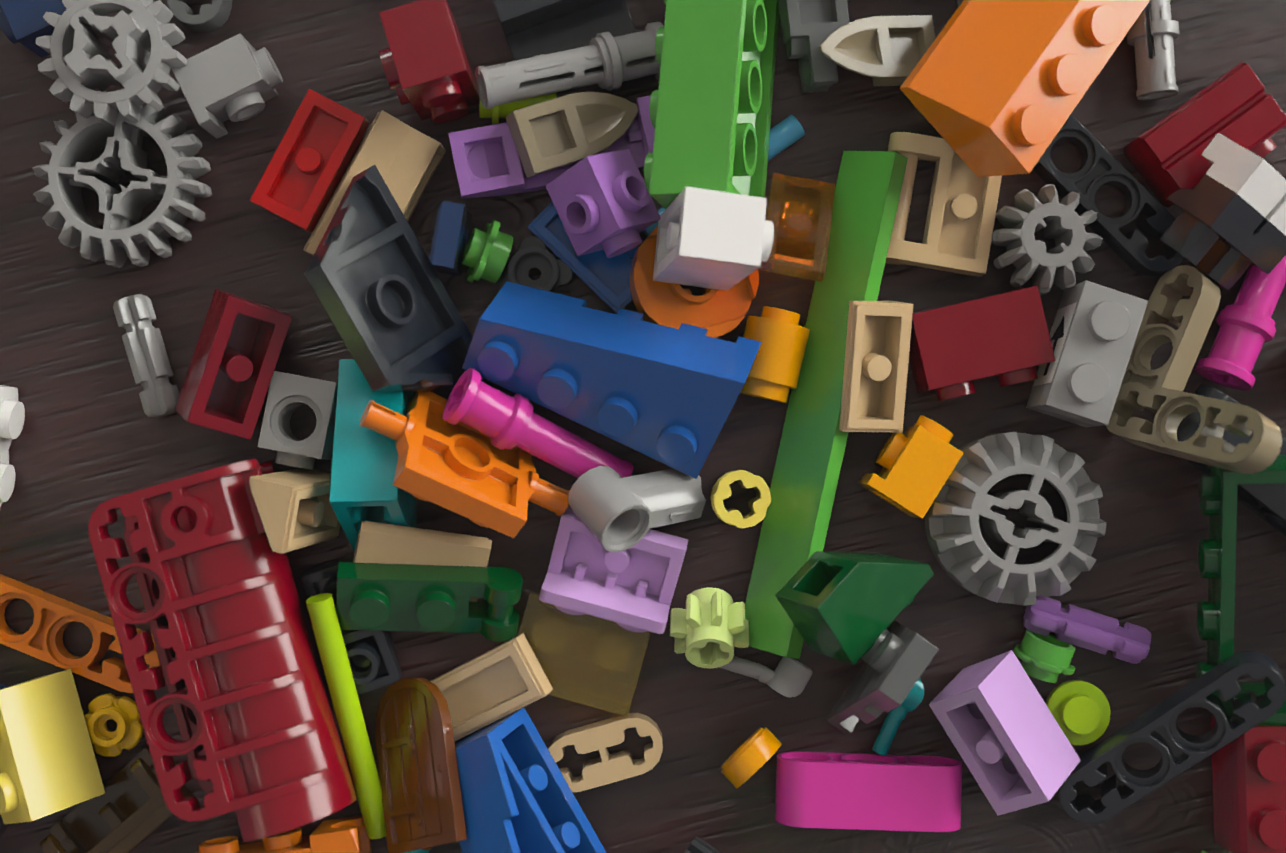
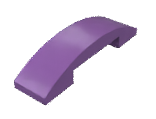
(491, 165)

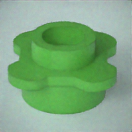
(486, 253)

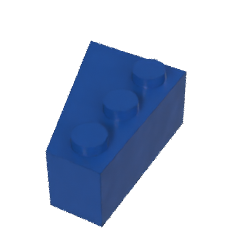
(517, 794)

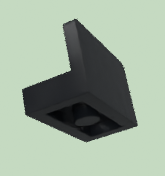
(559, 25)

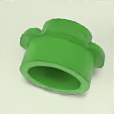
(1045, 656)

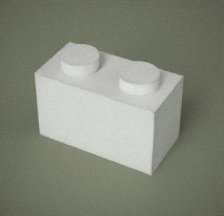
(711, 239)

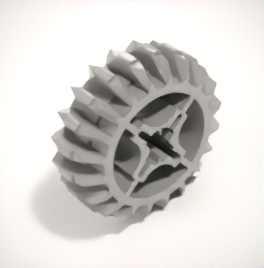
(71, 171)

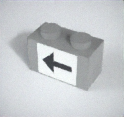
(1091, 353)

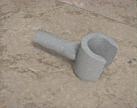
(787, 679)

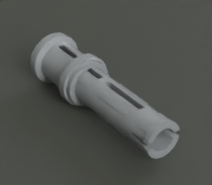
(603, 62)

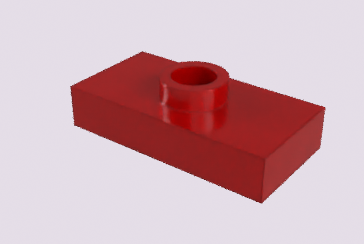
(310, 161)

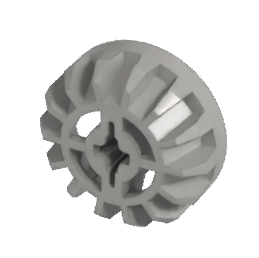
(955, 514)

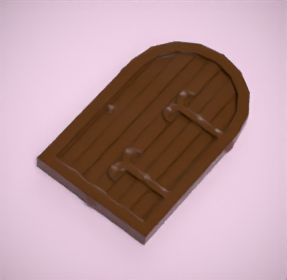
(418, 768)

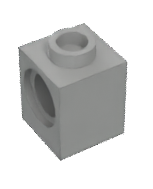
(284, 397)

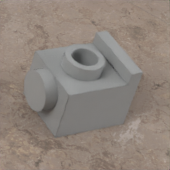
(228, 83)

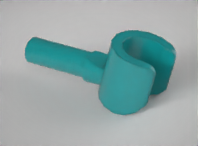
(895, 718)

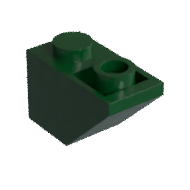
(850, 599)

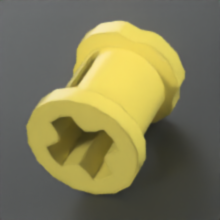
(757, 506)

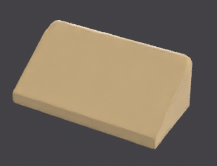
(876, 366)
(295, 508)
(418, 546)

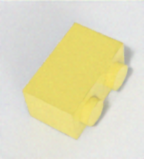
(44, 749)

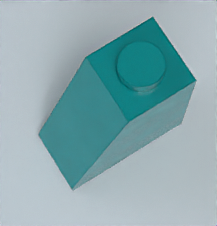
(366, 460)

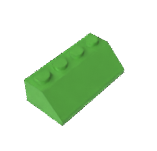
(713, 98)

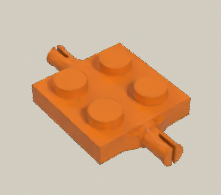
(461, 467)

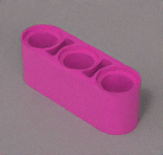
(868, 791)

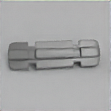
(147, 355)

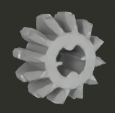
(1060, 224)

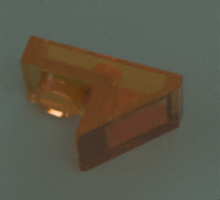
(801, 226)

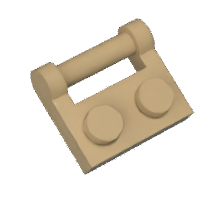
(958, 210)

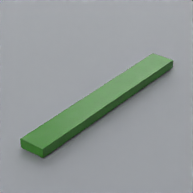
(811, 438)

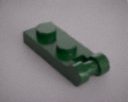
(429, 599)

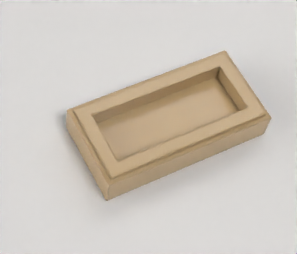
(492, 686)

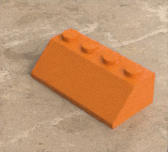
(1013, 74)

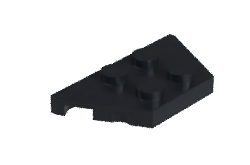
(387, 294)

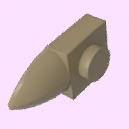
(881, 46)
(568, 129)

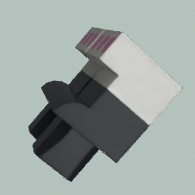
(1231, 215)

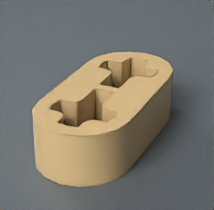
(608, 767)

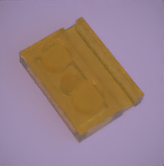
(585, 655)

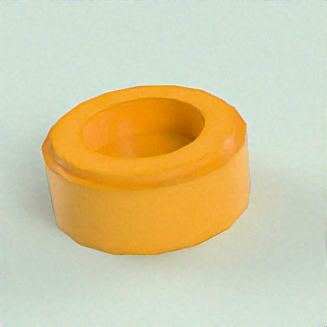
(750, 756)

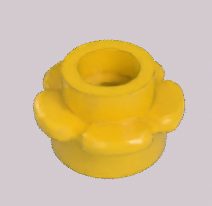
(124, 713)

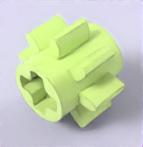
(709, 628)

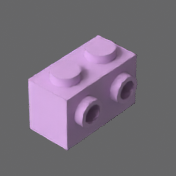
(1005, 733)

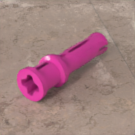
(1244, 329)
(513, 423)

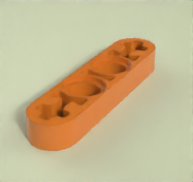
(45, 636)

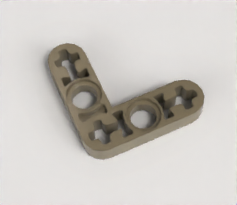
(1163, 388)

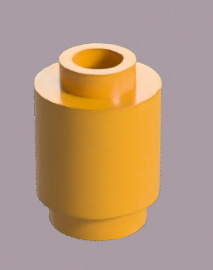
(779, 355)

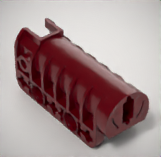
(228, 653)

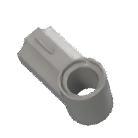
(625, 508)

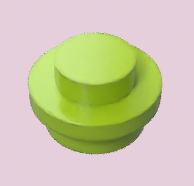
(1079, 711)

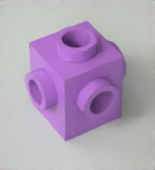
(603, 203)

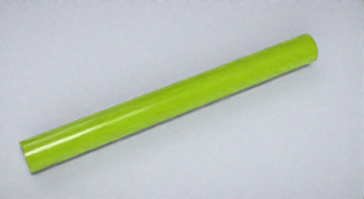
(348, 712)

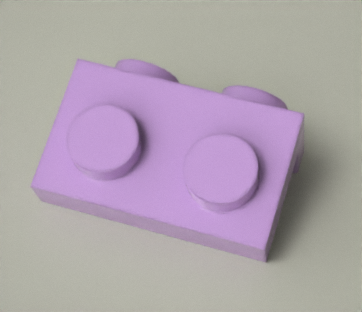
(617, 586)

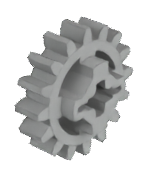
(83, 62)

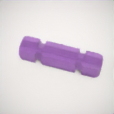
(1088, 629)

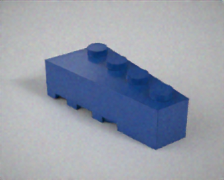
(614, 372)

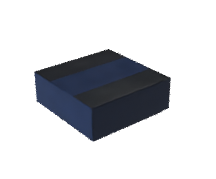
(450, 237)

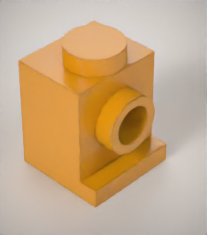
(914, 467)

